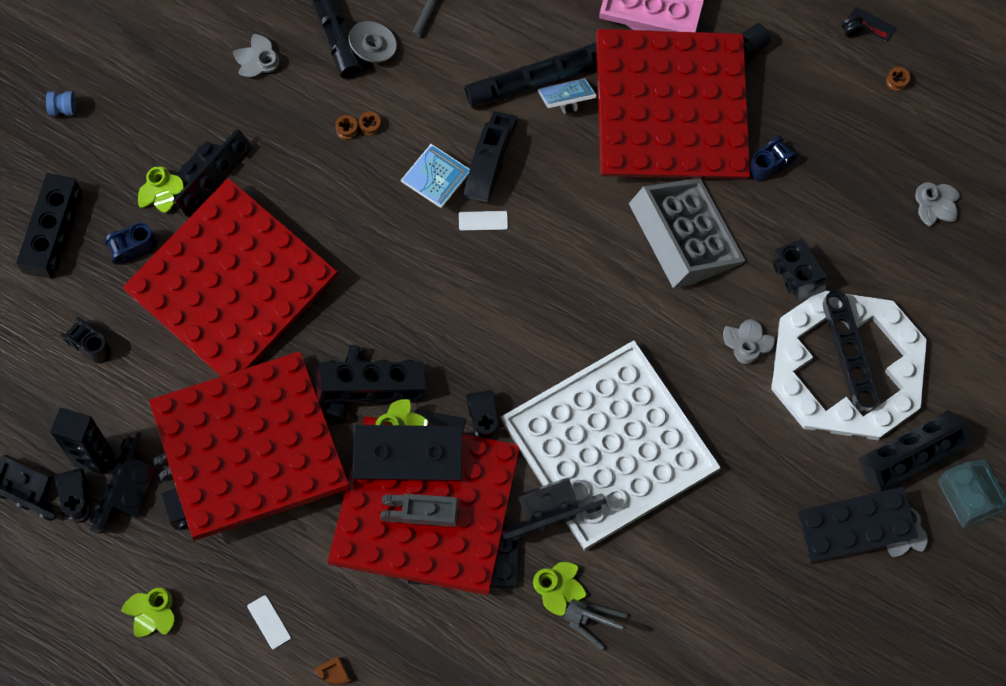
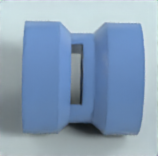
(61, 103)

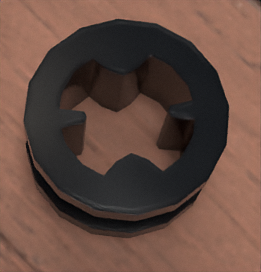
(853, 26)

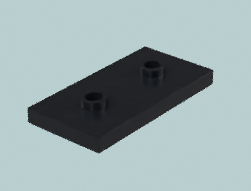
(407, 452)

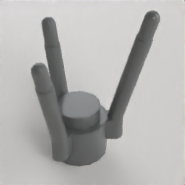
(581, 612)

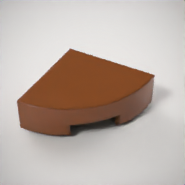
(333, 672)

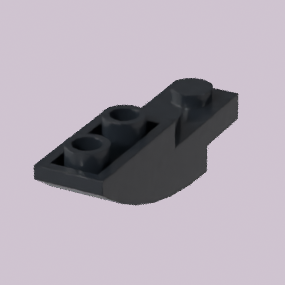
(489, 156)

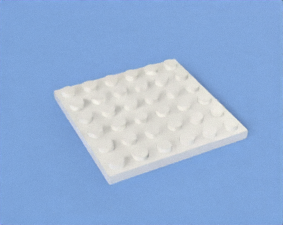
(613, 436)

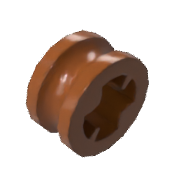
(894, 73)
(340, 124)
(371, 130)

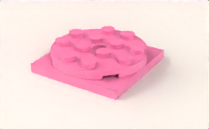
(654, 14)

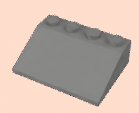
(685, 231)

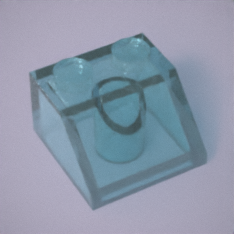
(972, 492)

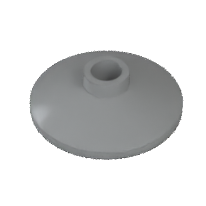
(372, 41)

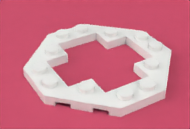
(843, 416)

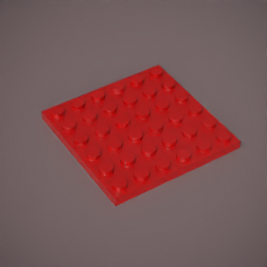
(672, 104)
(230, 281)
(247, 445)
(431, 554)

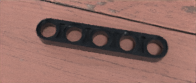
(848, 362)

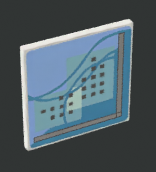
(566, 93)
(435, 176)

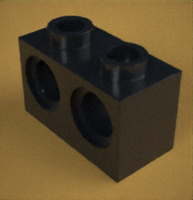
(803, 268)

